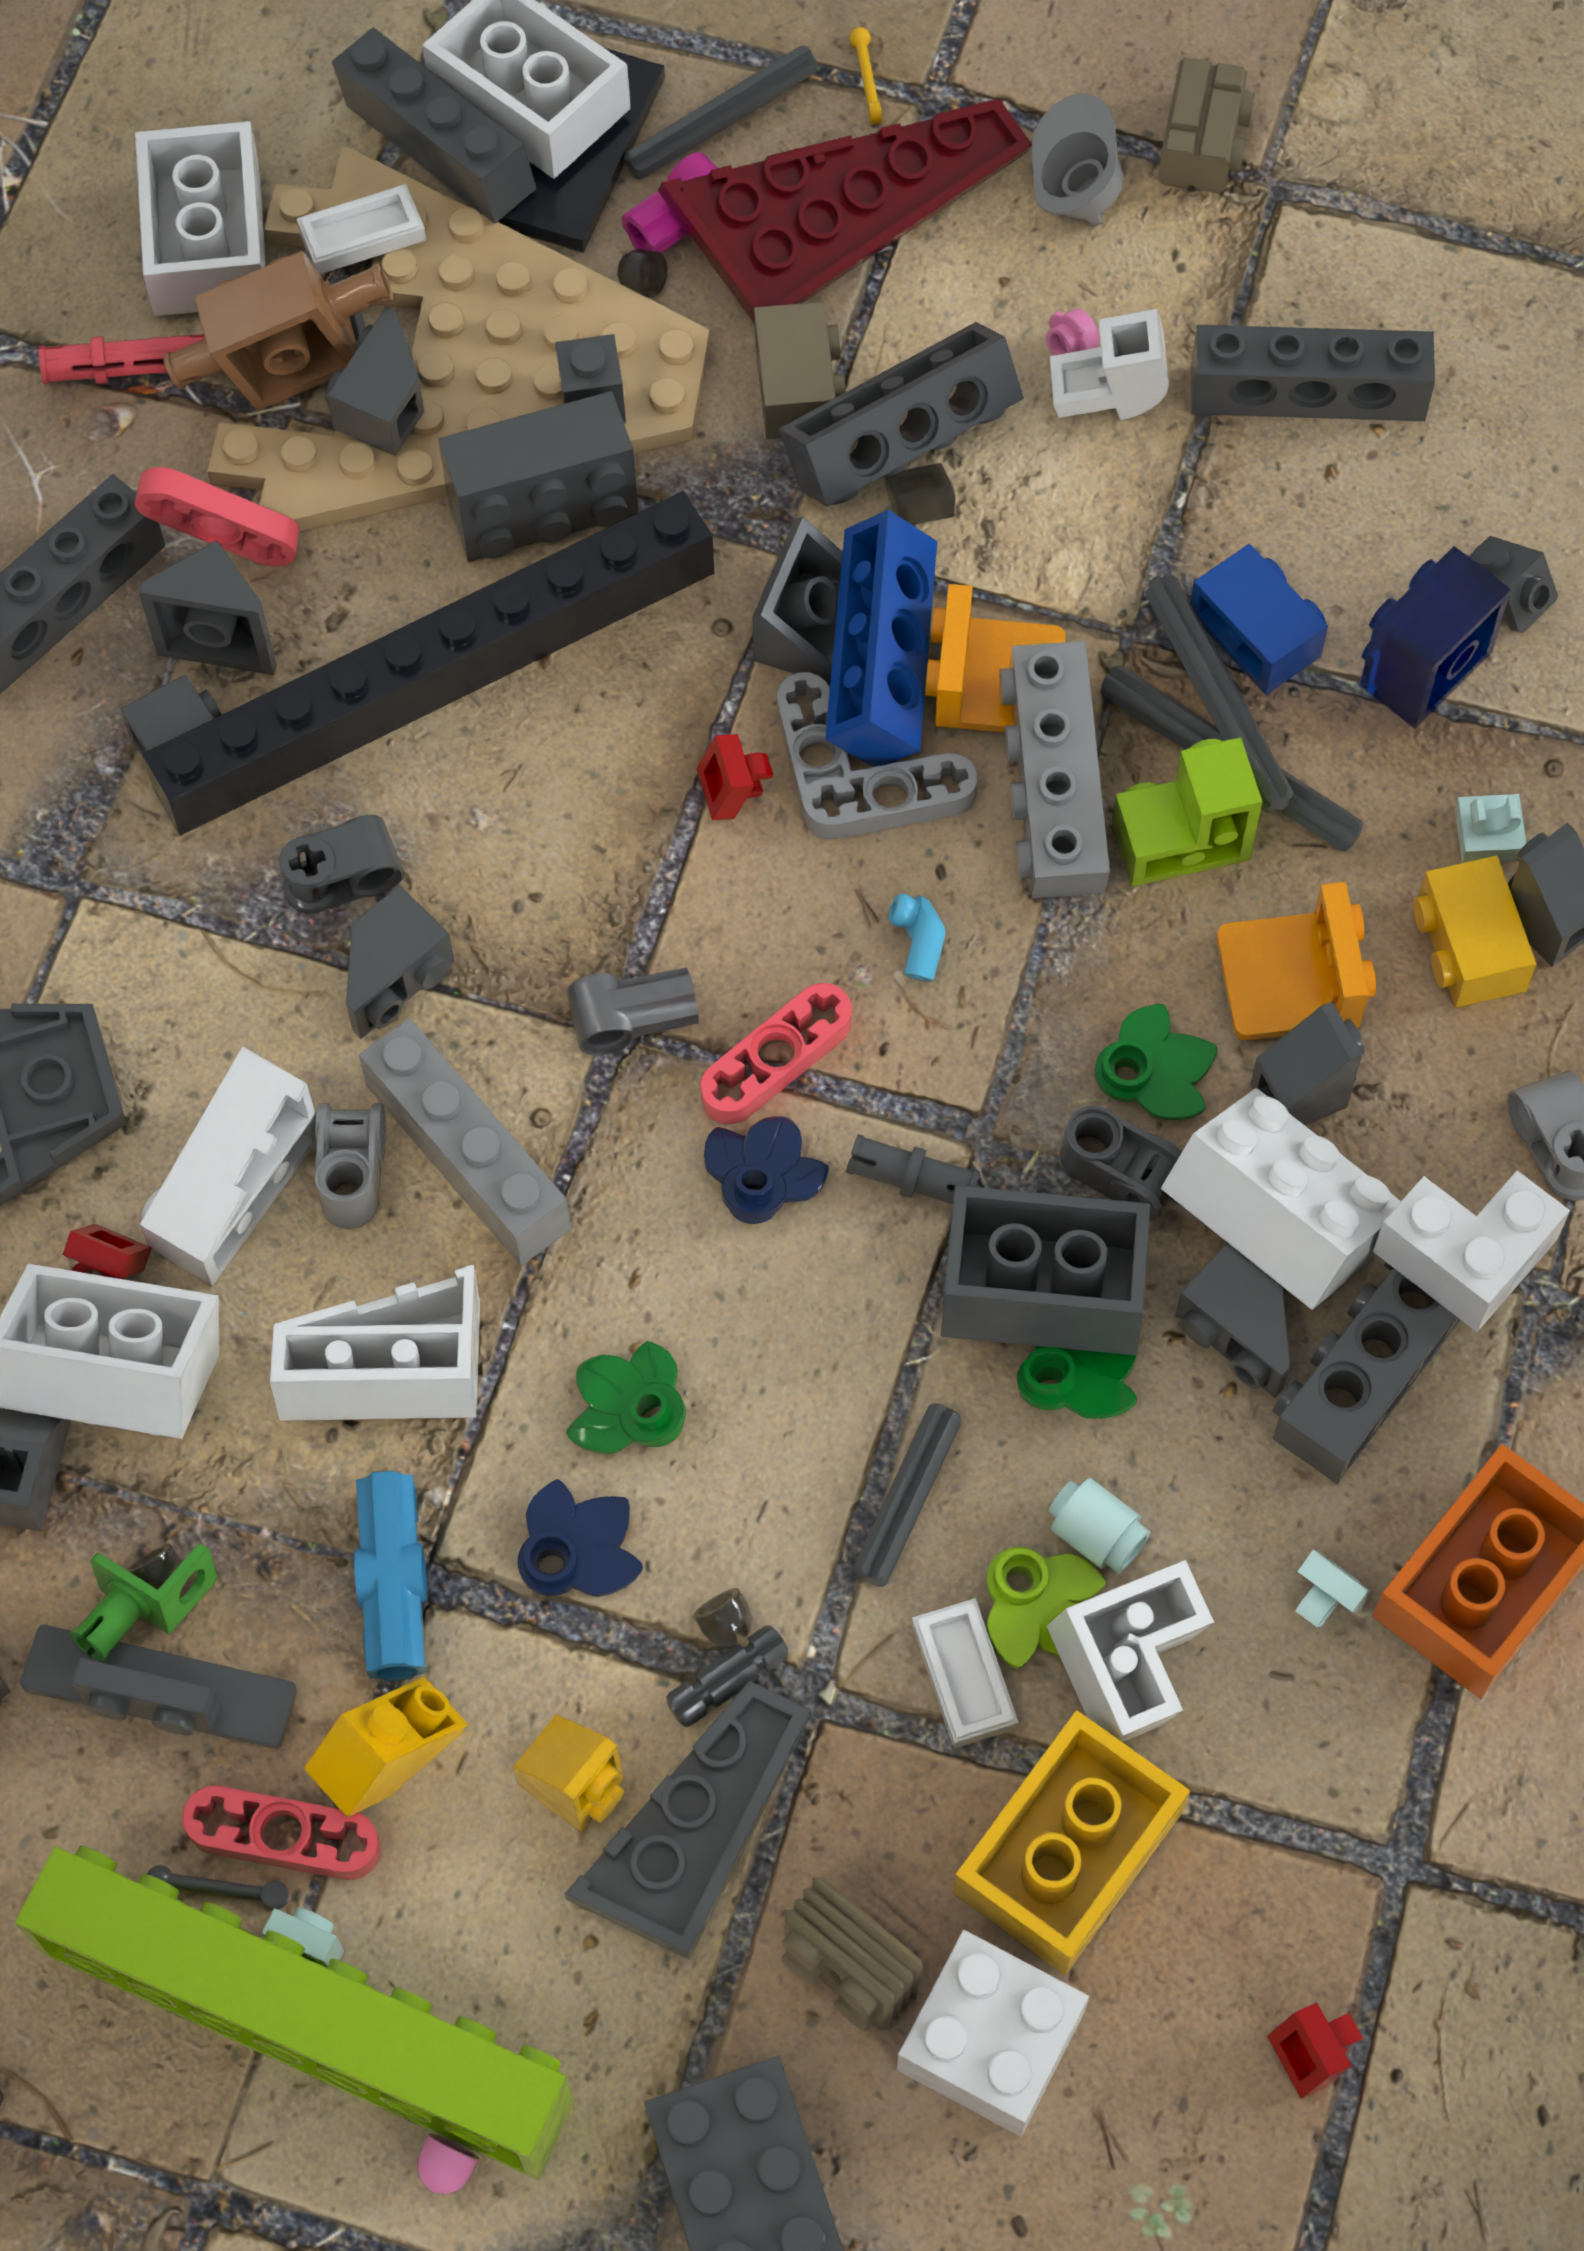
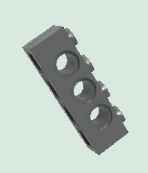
(1312, 372)
(872, 411)
(71, 573)
(1334, 1435)

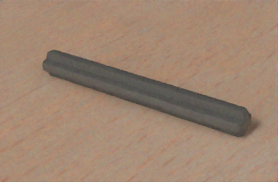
(1217, 687)
(1187, 728)

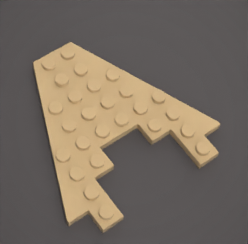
(479, 350)

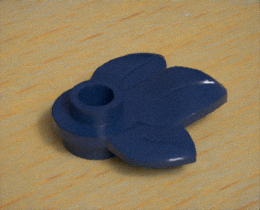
(762, 1161)
(583, 1537)

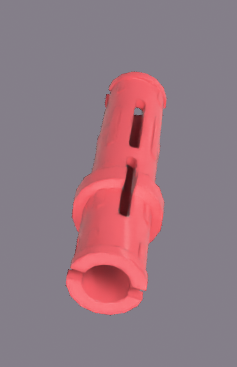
(109, 359)

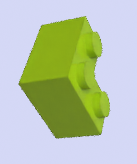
(1193, 822)

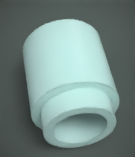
(1098, 1525)

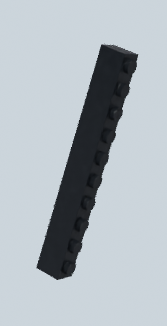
(430, 663)

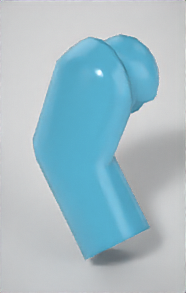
(925, 931)

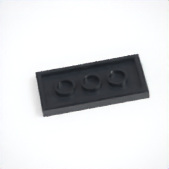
(570, 205)

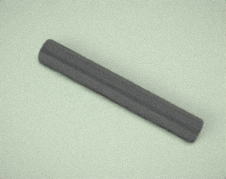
(720, 112)

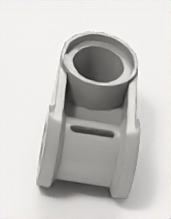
(1552, 1125)
(349, 1151)

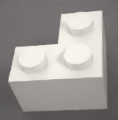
(1468, 1258)
(1115, 1644)

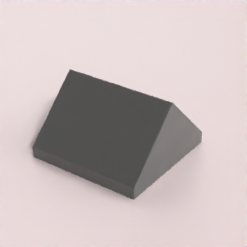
(800, 604)
(207, 613)

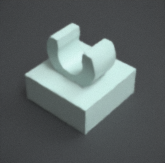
(1490, 827)
(1331, 1587)

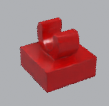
(731, 776)
(106, 1252)
(1313, 2048)

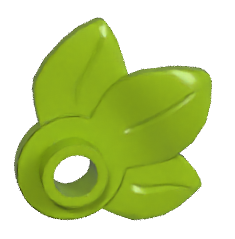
(1020, 1618)

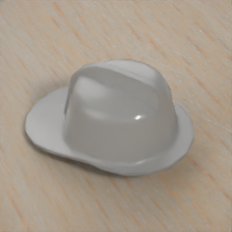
(1077, 159)

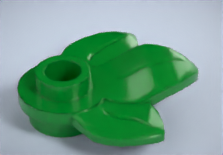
(1164, 1065)
(1087, 1380)
(622, 1394)

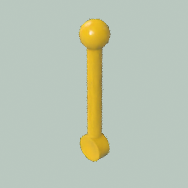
(860, 39)

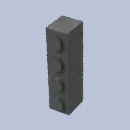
(434, 125)

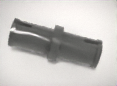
(908, 1170)

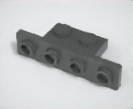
(162, 1688)

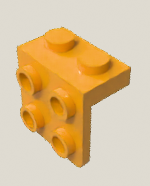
(970, 662)
(1294, 964)

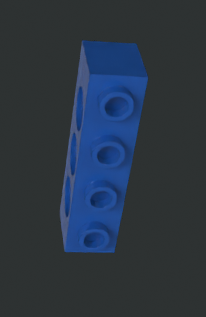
(881, 640)

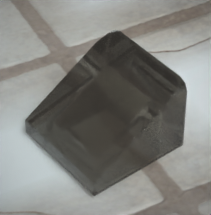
(921, 494)

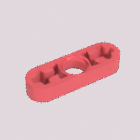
(217, 516)
(821, 1039)
(236, 1804)

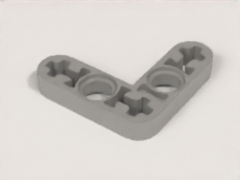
(840, 783)

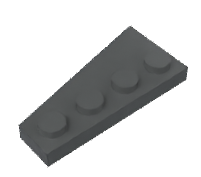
(683, 1845)

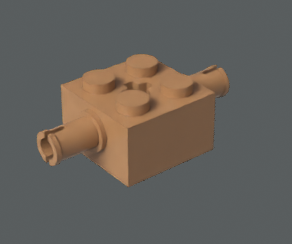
(277, 329)

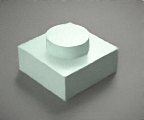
(310, 1931)

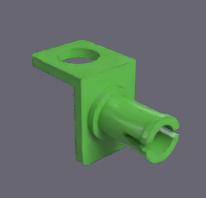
(133, 1600)

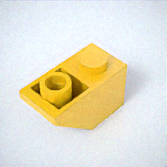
(383, 1745)
(572, 1772)

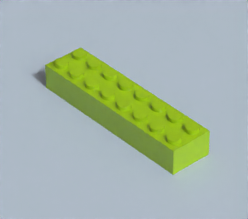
(297, 2010)

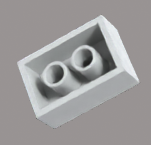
(531, 77)
(198, 211)
(1281, 1196)
(106, 1350)

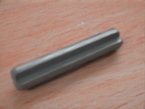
(907, 1495)

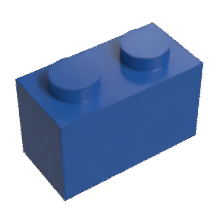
(1259, 618)

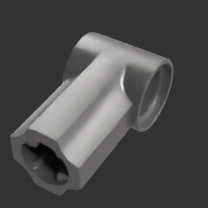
(615, 1010)

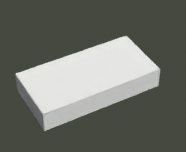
(361, 229)
(964, 1673)

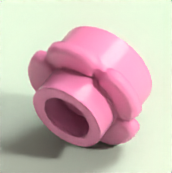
(1071, 332)

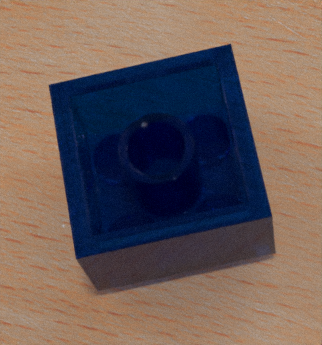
(1433, 635)

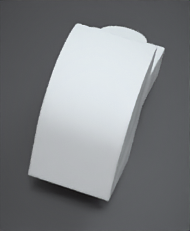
(1121, 374)

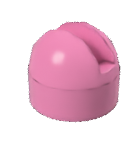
(444, 2165)

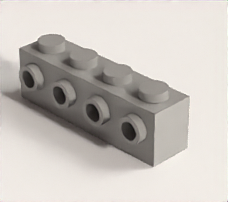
(1057, 770)

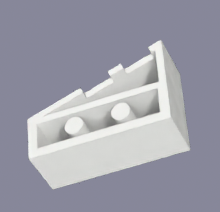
(231, 1167)
(384, 1357)

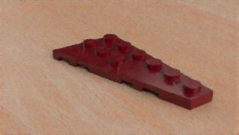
(823, 209)

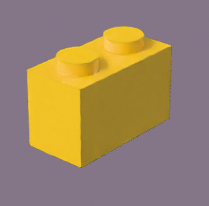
(1474, 932)

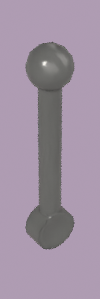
(272, 1894)

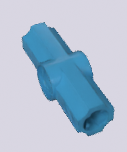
(390, 1576)

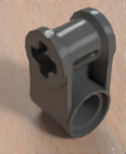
(344, 862)
(1124, 1163)

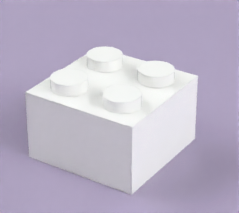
(992, 2033)

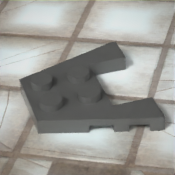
(53, 1091)

